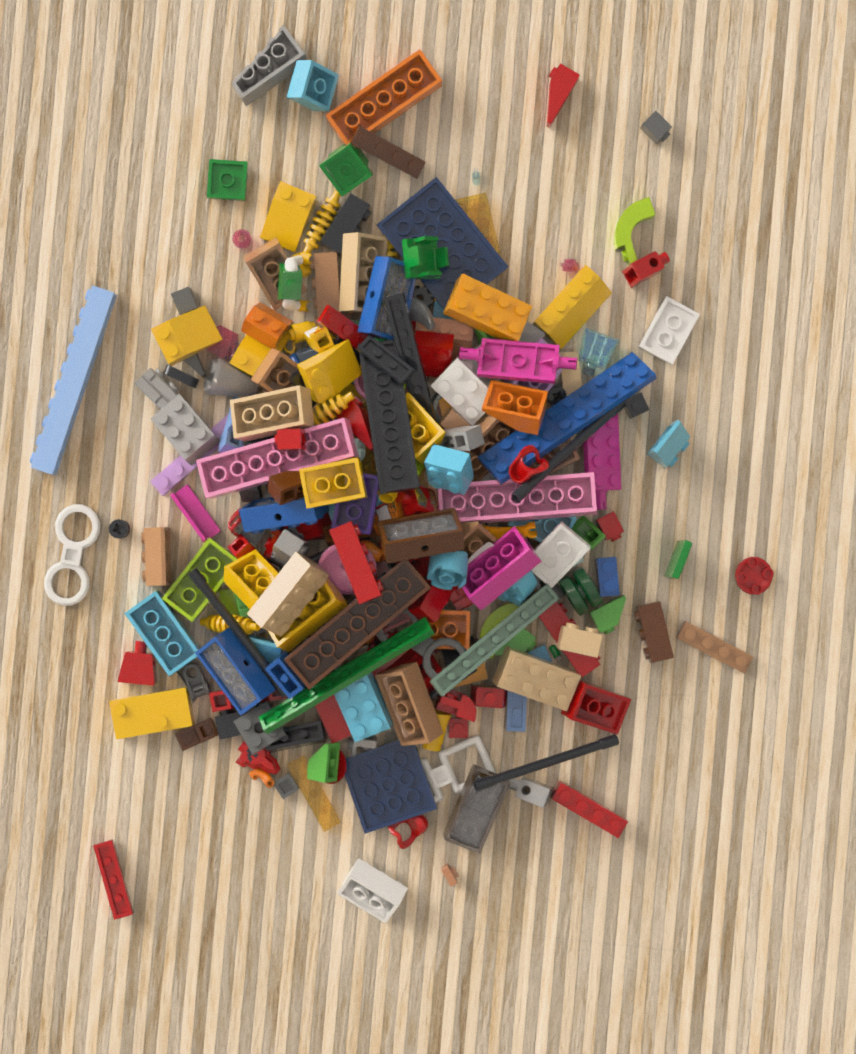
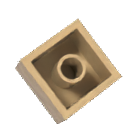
(578, 640)

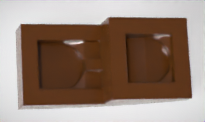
(196, 734)

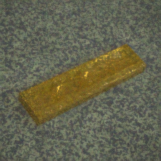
(314, 794)

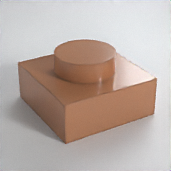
(450, 874)

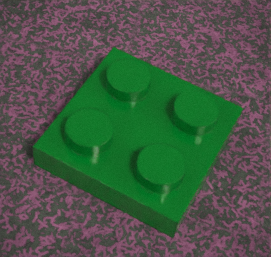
(227, 180)

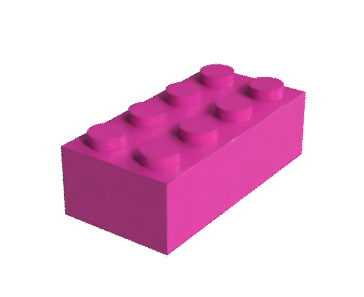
(499, 568)

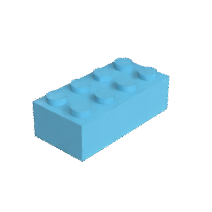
(163, 632)

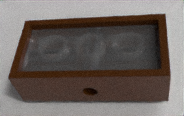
(420, 535)

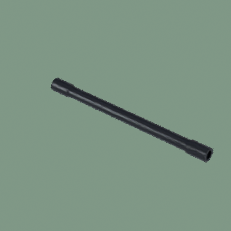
(524, 489)
(201, 583)
(490, 781)

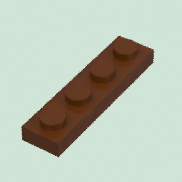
(387, 152)

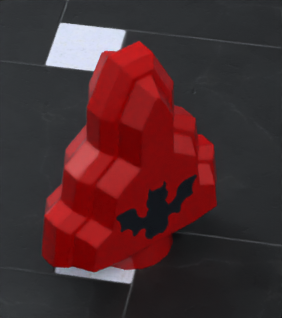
(260, 760)

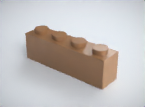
(325, 282)

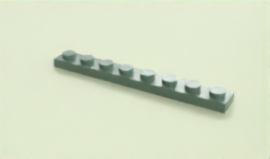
(494, 640)

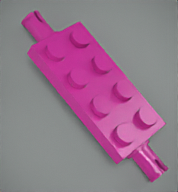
(518, 360)
(603, 459)

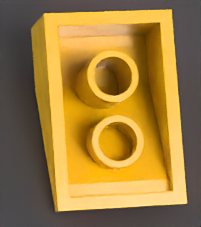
(288, 216)
(186, 335)
(252, 353)
(330, 371)
(333, 483)

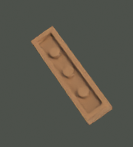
(714, 647)

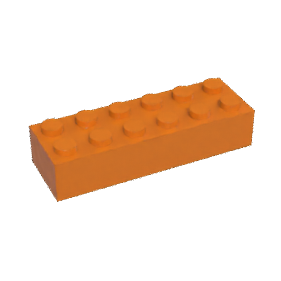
(385, 97)

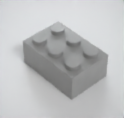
(185, 429)

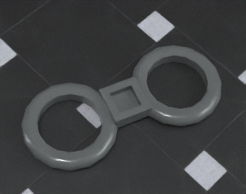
(427, 646)

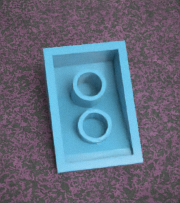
(669, 444)

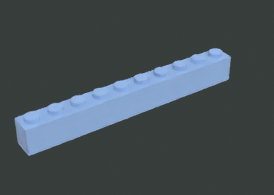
(73, 381)

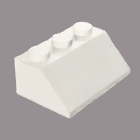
(372, 890)

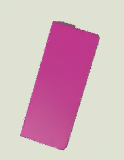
(195, 513)

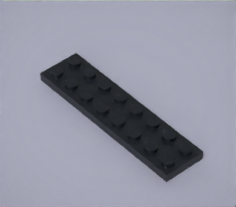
(389, 427)

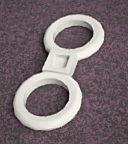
(72, 555)

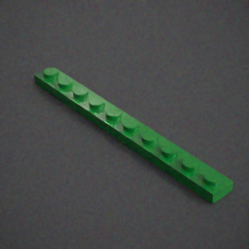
(346, 675)

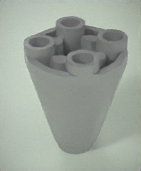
(228, 380)

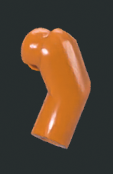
(265, 777)

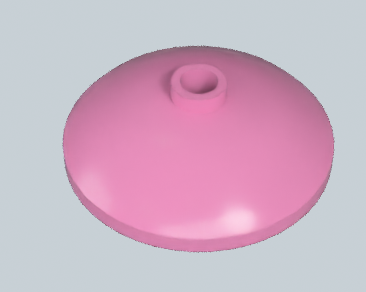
(332, 564)

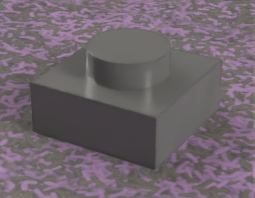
(286, 785)

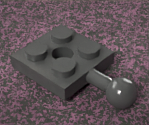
(246, 727)

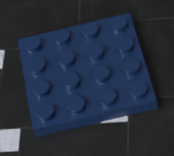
(388, 785)

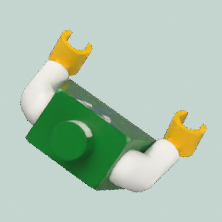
(291, 282)

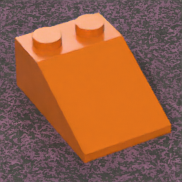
(516, 406)

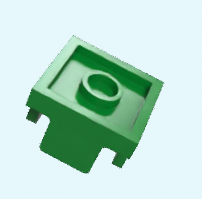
(346, 168)
(423, 258)

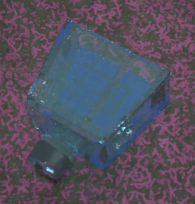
(596, 350)

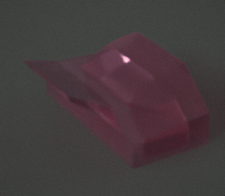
(227, 347)

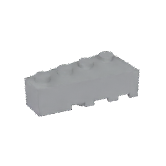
(269, 67)
(286, 546)

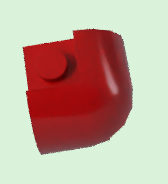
(457, 704)

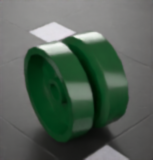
(580, 591)

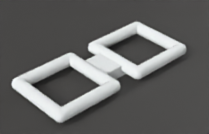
(444, 773)

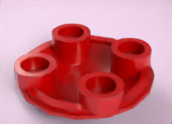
(753, 575)

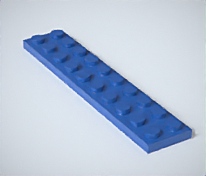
(571, 414)

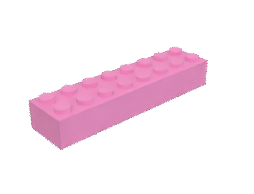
(254, 463)
(552, 498)

